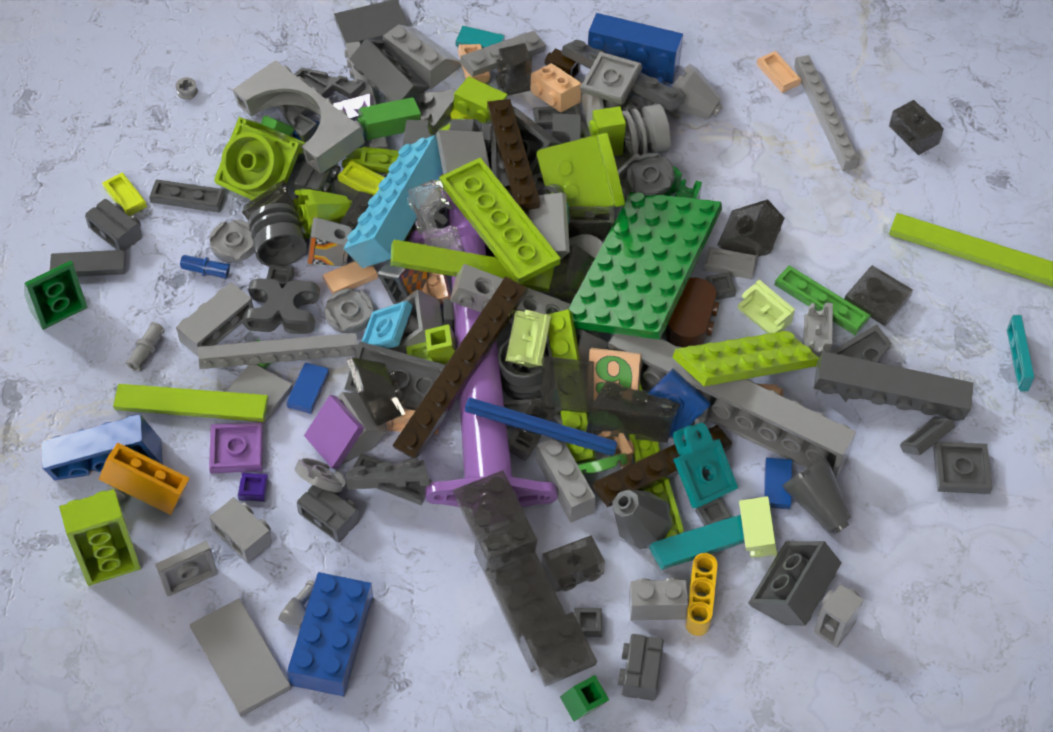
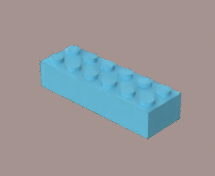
(388, 211)

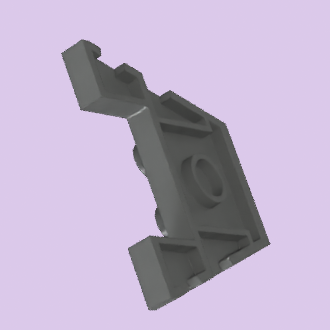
(325, 86)

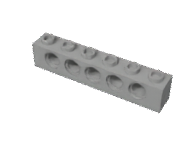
(475, 288)

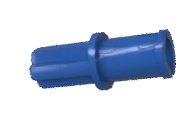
(205, 266)

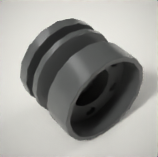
(277, 234)
(518, 380)

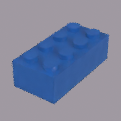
(651, 46)
(330, 634)

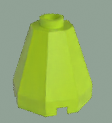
(319, 205)

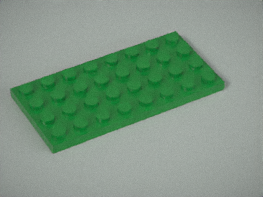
(644, 265)

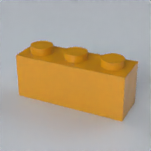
(143, 478)

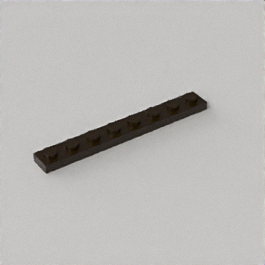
(460, 368)

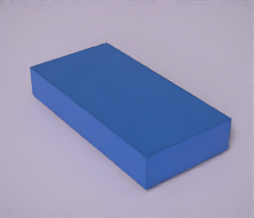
(307, 388)
(776, 474)

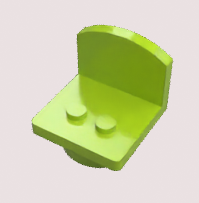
(256, 158)
(583, 171)

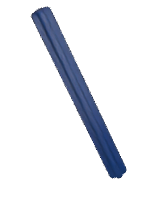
(540, 426)

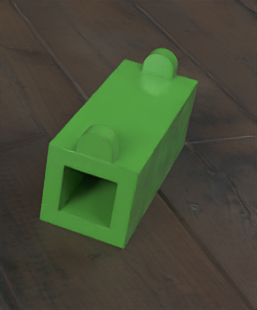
(387, 118)

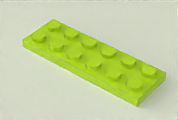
(499, 221)
(745, 358)

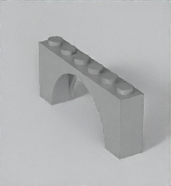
(278, 86)

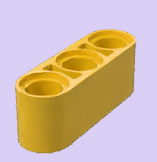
(698, 605)

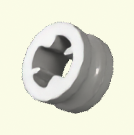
(186, 82)

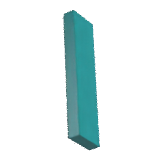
(705, 539)

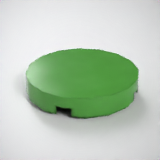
(603, 463)

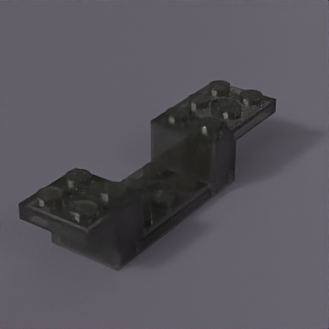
(508, 558)

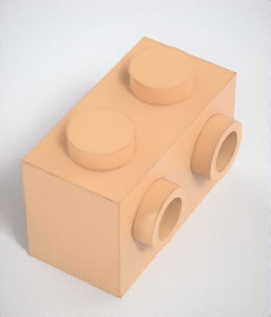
(556, 87)

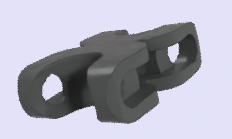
(281, 306)

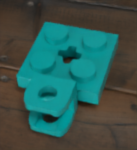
(699, 455)

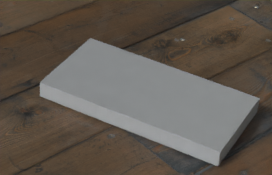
(240, 657)

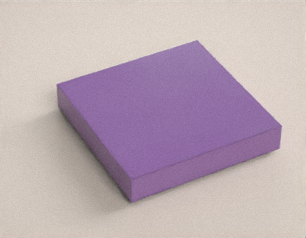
(334, 431)
(236, 447)

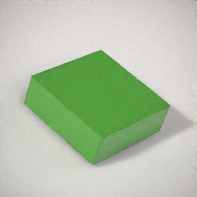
(277, 125)

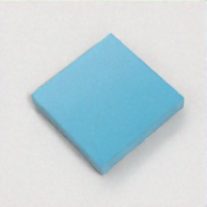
(387, 325)

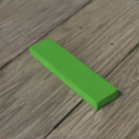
(809, 292)

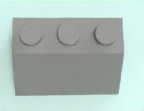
(422, 54)
(552, 221)

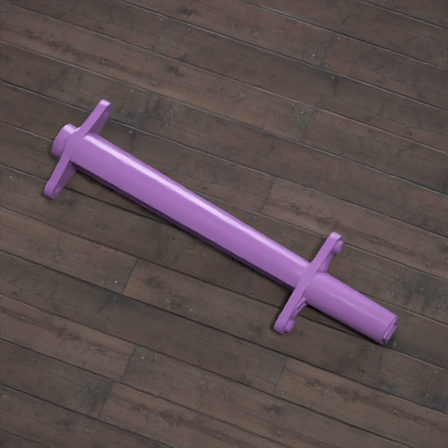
(483, 440)

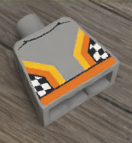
(328, 243)

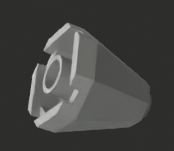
(699, 94)

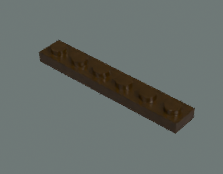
(513, 154)
(648, 470)

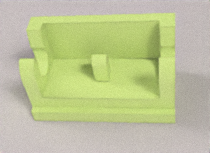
(766, 308)
(528, 338)
(758, 527)

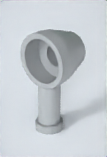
(295, 609)

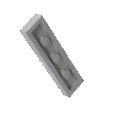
(485, 58)

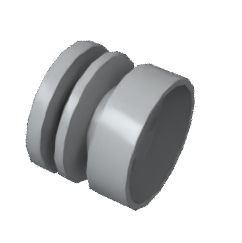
(646, 130)

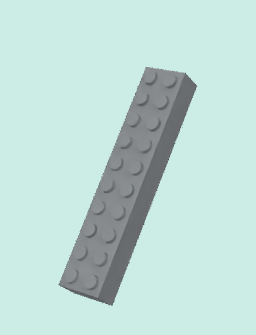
(750, 409)

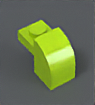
(438, 345)

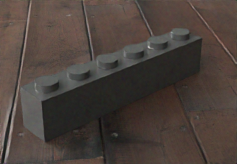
(893, 386)

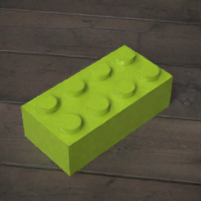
(99, 537)

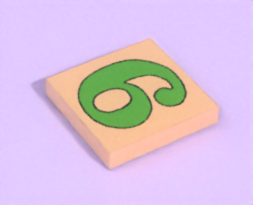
(615, 367)

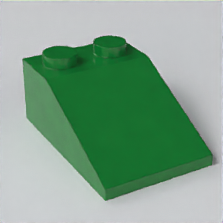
(55, 295)

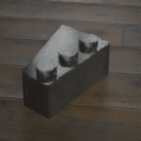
(632, 412)

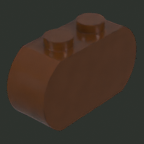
(693, 314)

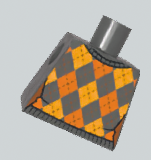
(401, 281)

